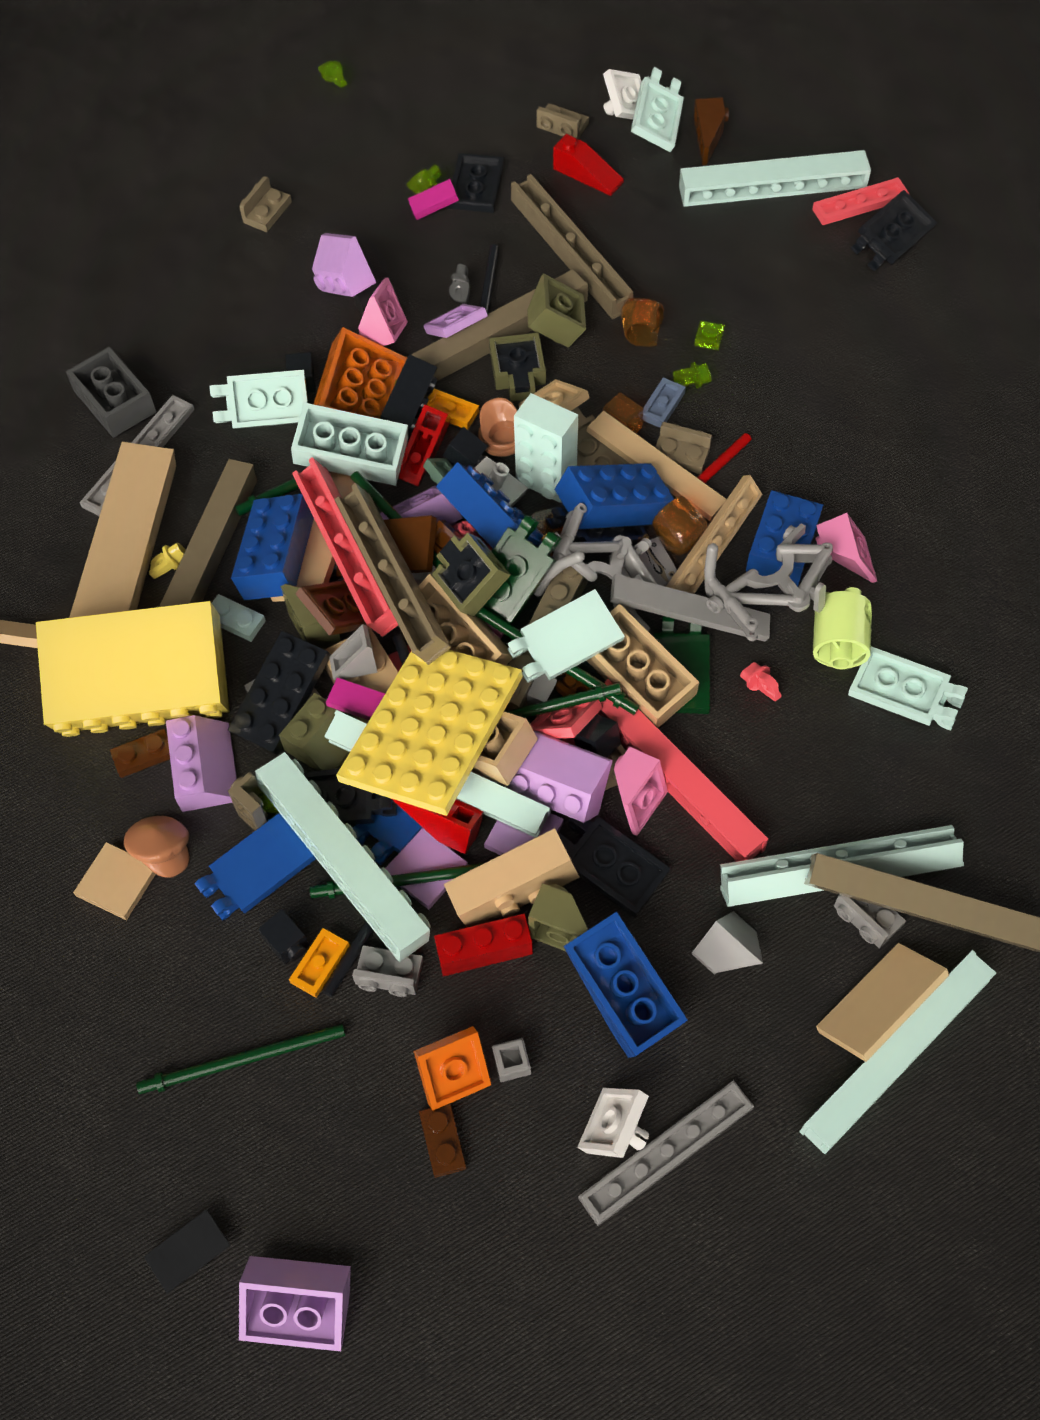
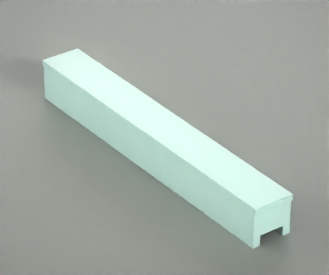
(477, 791)
(893, 854)
(897, 1053)

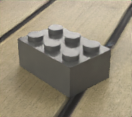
(111, 392)

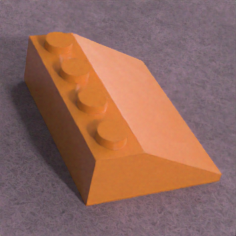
(358, 375)

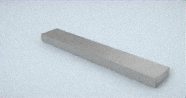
(155, 434)
(680, 606)
(665, 1153)

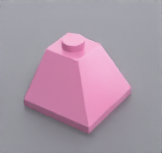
(383, 316)
(848, 545)
(640, 786)

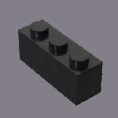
(410, 392)

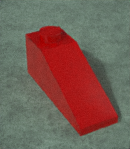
(585, 165)
(423, 443)
(455, 830)

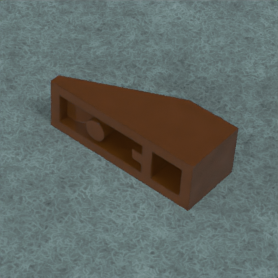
(709, 124)

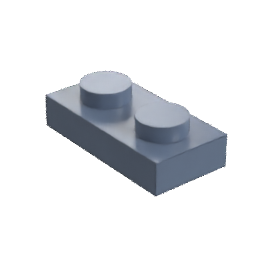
(663, 402)

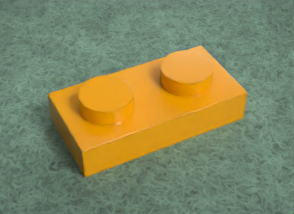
(460, 411)
(319, 962)

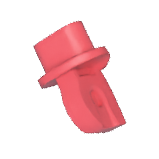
(759, 678)

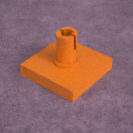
(452, 1068)

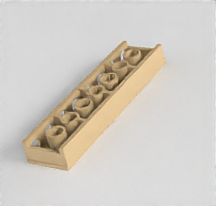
(126, 531)

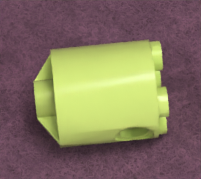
(843, 630)

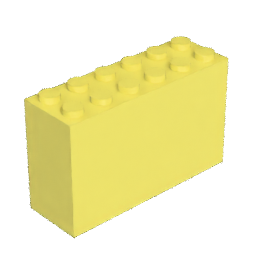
(132, 668)

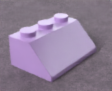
(341, 266)
(428, 503)
(200, 761)
(563, 778)
(293, 1303)

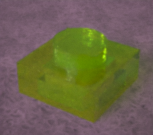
(709, 335)

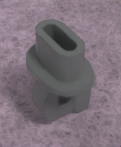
(460, 286)

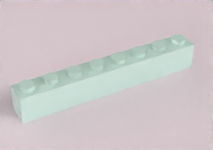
(774, 178)
(343, 856)

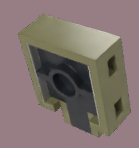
(517, 364)
(469, 573)

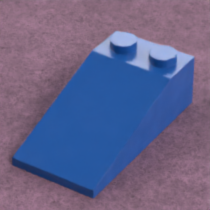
(624, 985)

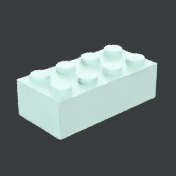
(350, 443)
(544, 444)

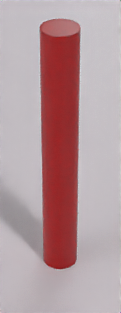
(724, 458)

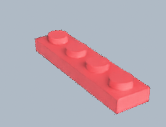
(857, 201)

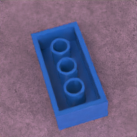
(614, 494)
(482, 504)
(272, 546)

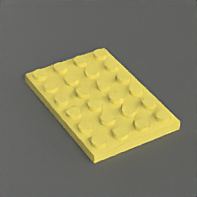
(430, 729)

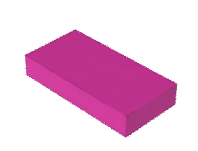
(433, 199)
(354, 699)

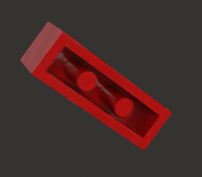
(483, 944)

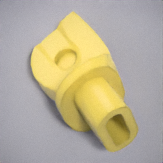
(167, 560)

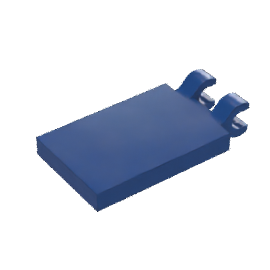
(391, 833)
(255, 867)

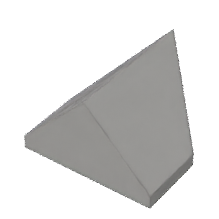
(354, 656)
(729, 945)

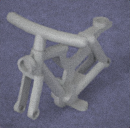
(572, 554)
(795, 597)

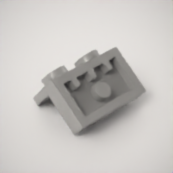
(874, 922)
(382, 970)

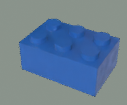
(778, 515)

